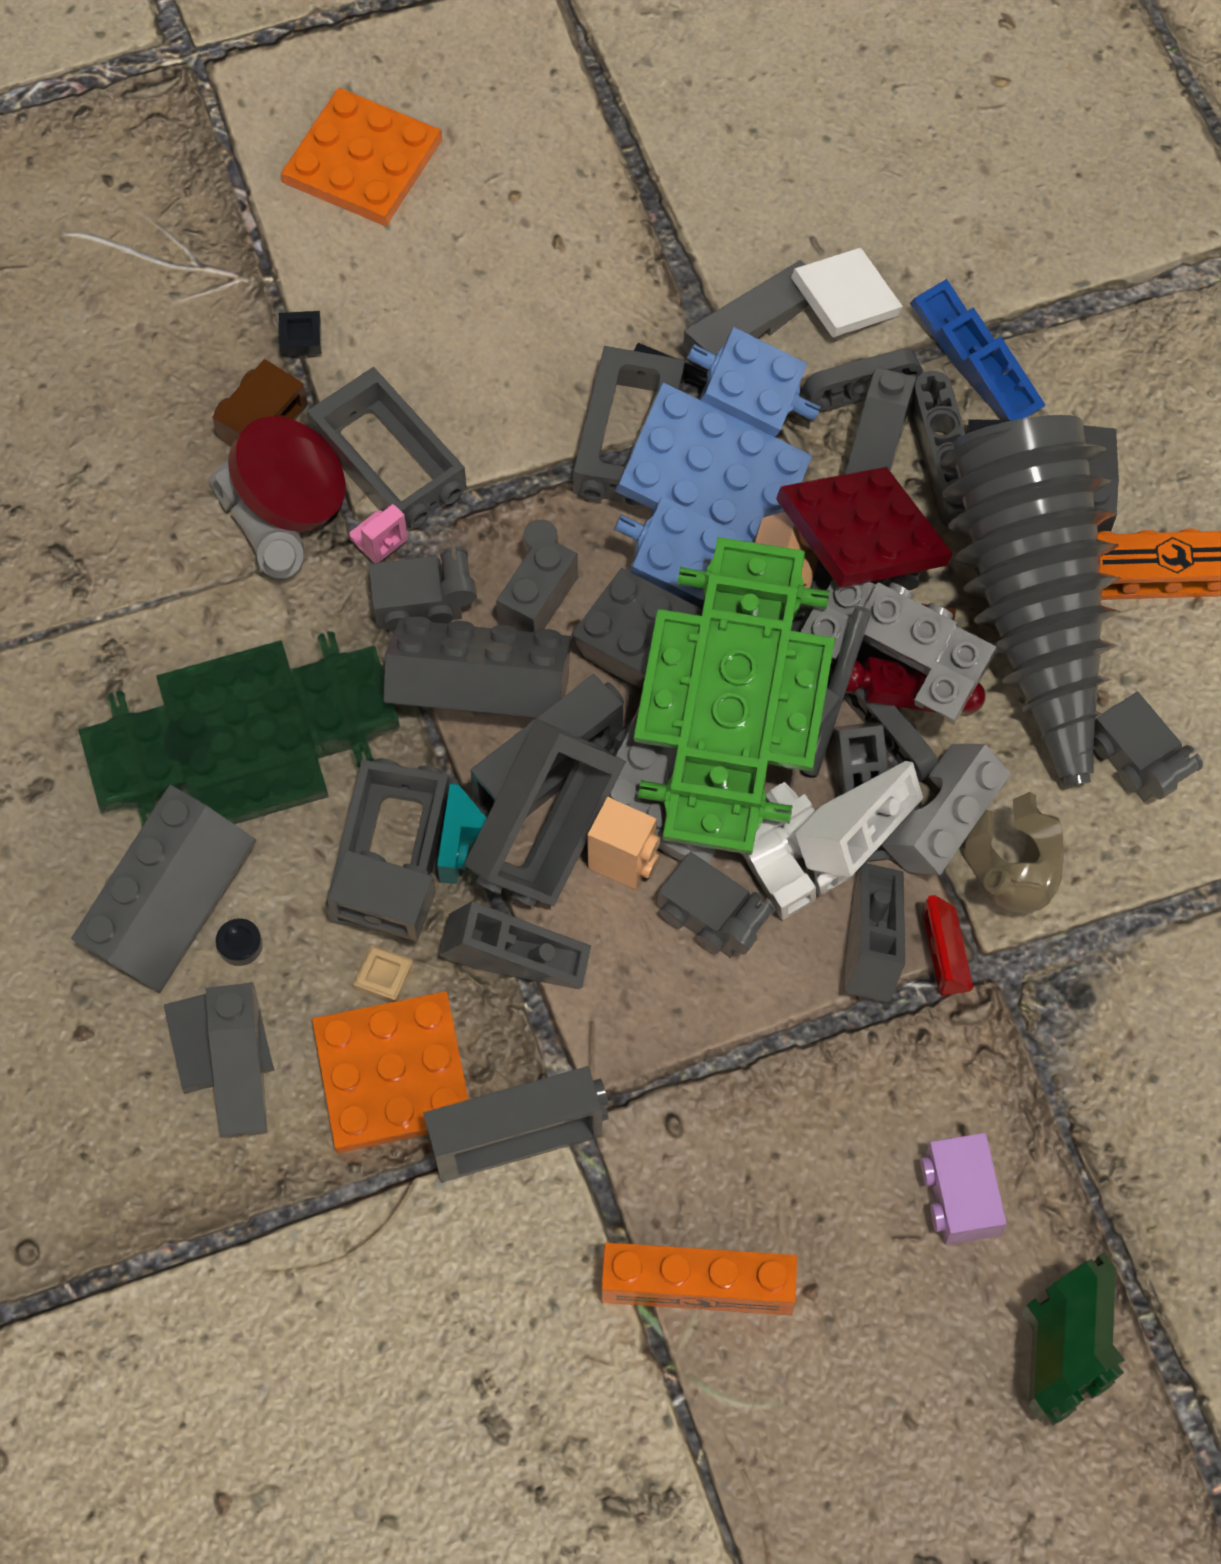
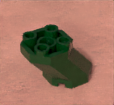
(1073, 1340)

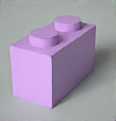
(963, 1188)

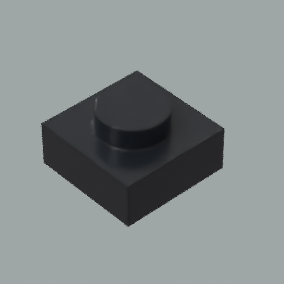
(300, 333)

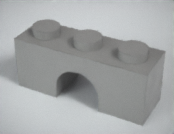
(932, 835)

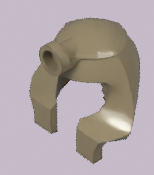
(1037, 877)

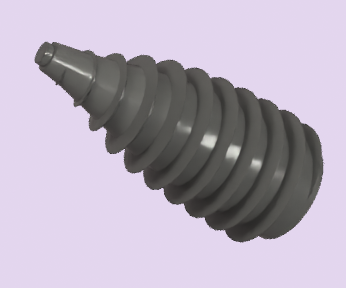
(1040, 569)

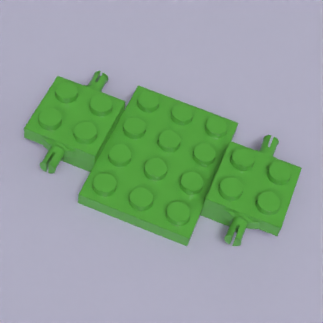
(734, 694)

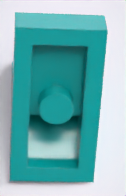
(460, 829)

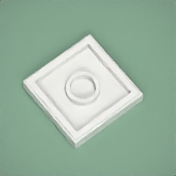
(846, 292)

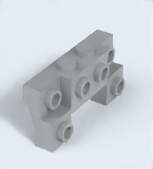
(913, 635)

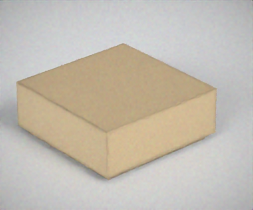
(383, 974)

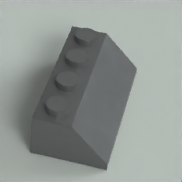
(164, 888)

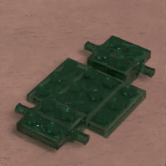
(240, 731)

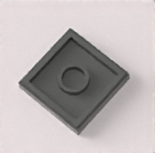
(191, 1042)

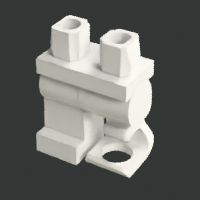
(775, 857)

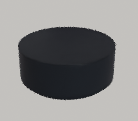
(239, 942)

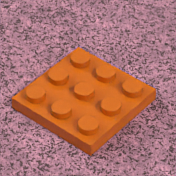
(361, 156)
(388, 1068)

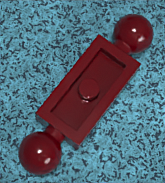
(898, 685)

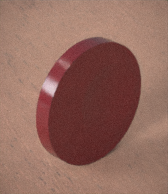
(286, 473)

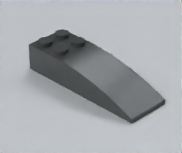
(621, 628)

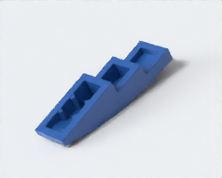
(976, 354)

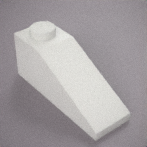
(856, 823)

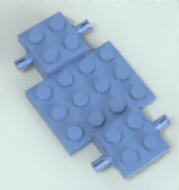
(713, 460)

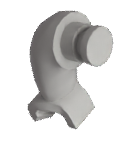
(277, 550)

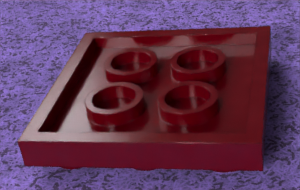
(863, 526)

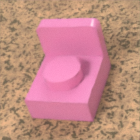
(380, 533)

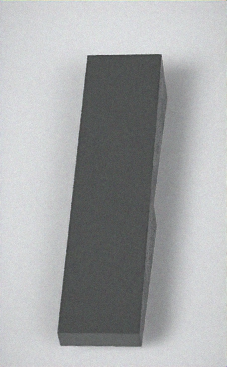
(755, 312)

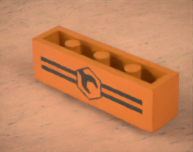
(1163, 564)
(699, 1279)

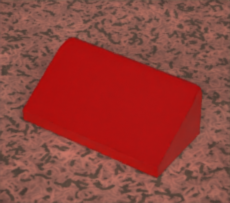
(946, 947)

